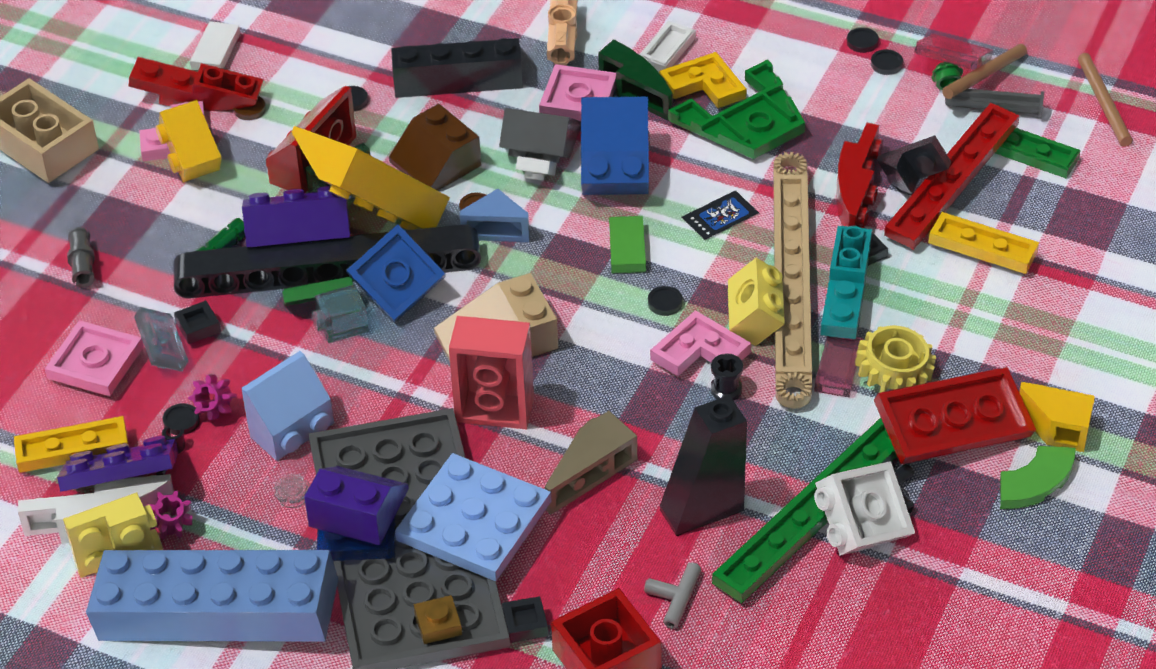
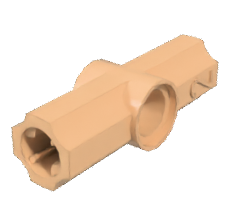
(562, 31)

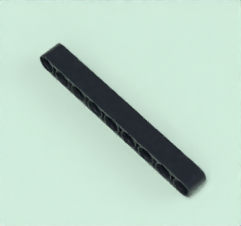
(308, 262)

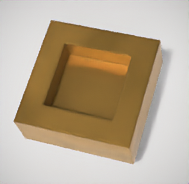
(437, 619)

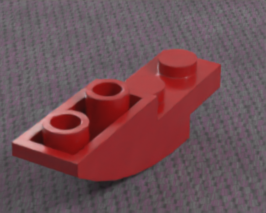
(214, 86)
(856, 177)

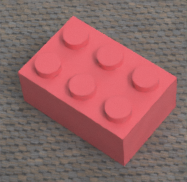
(491, 372)

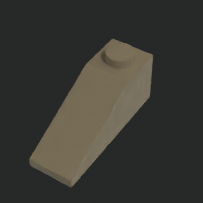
(593, 456)

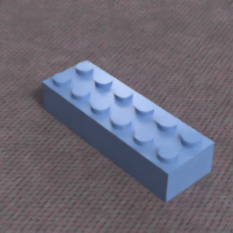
(213, 595)

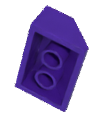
(295, 217)

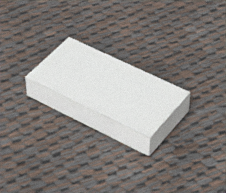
(215, 45)
(668, 45)

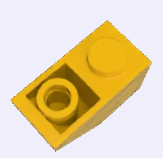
(1058, 414)

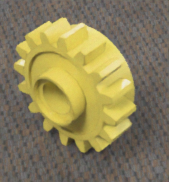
(895, 358)

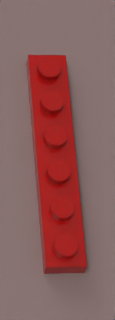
(943, 188)

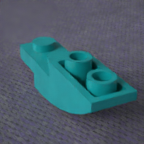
(846, 282)

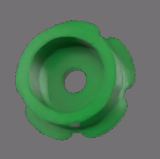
(945, 74)

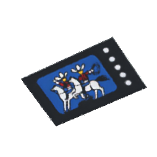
(719, 215)

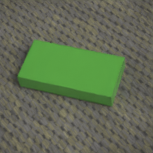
(627, 244)

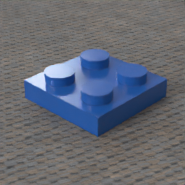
(396, 273)

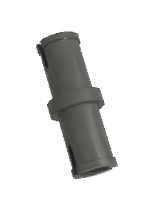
(81, 257)

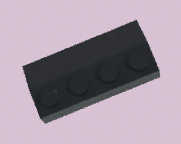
(457, 67)

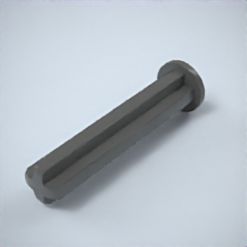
(1008, 100)

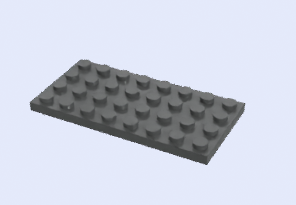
(381, 592)

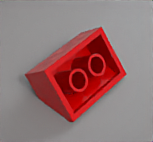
(329, 118)

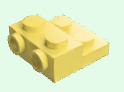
(111, 526)

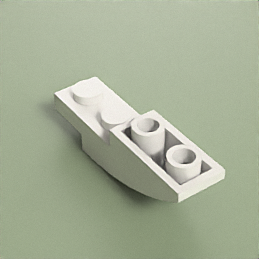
(47, 514)

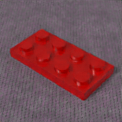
(954, 415)

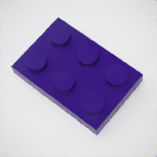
(118, 463)

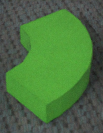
(1038, 479)

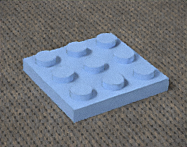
(473, 516)

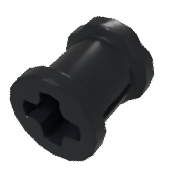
(726, 372)

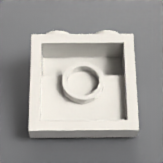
(863, 508)

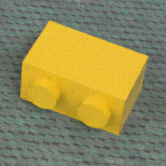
(189, 141)

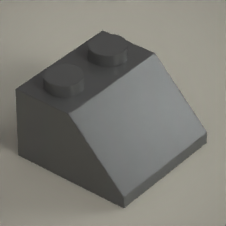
(539, 134)

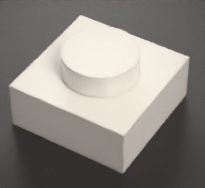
(535, 168)

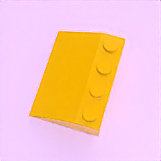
(372, 182)

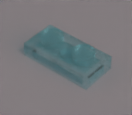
(161, 339)

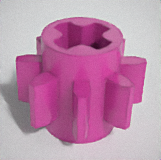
(222, 396)
(174, 506)

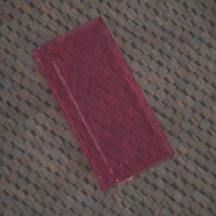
(837, 366)

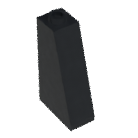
(708, 469)

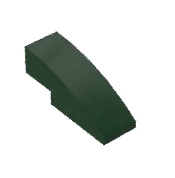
(636, 77)

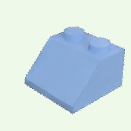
(286, 406)

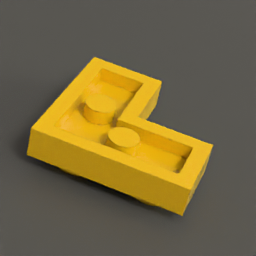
(705, 74)

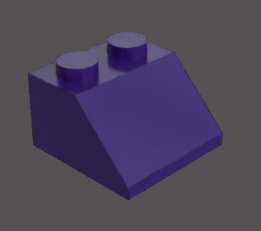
(353, 503)

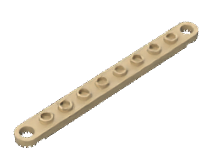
(791, 258)

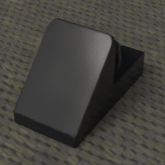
(914, 162)

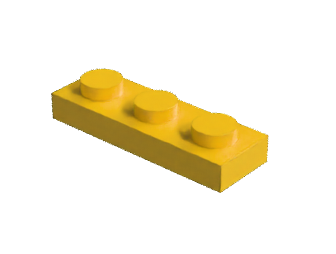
(983, 242)
(56, 445)

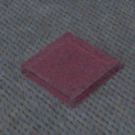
(953, 51)

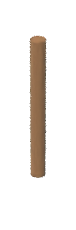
(984, 71)
(1105, 100)

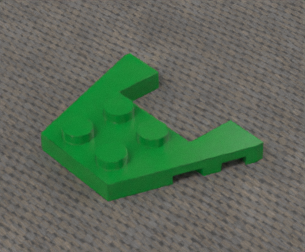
(750, 125)

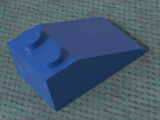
(614, 146)

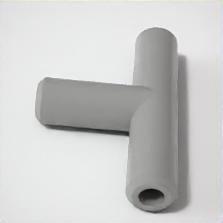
(678, 594)

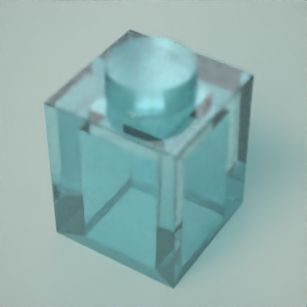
(340, 314)

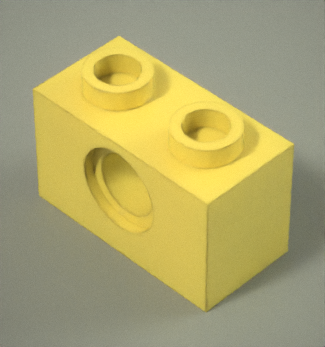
(756, 301)

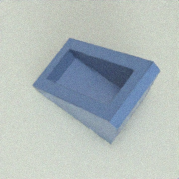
(497, 218)

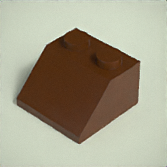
(437, 148)

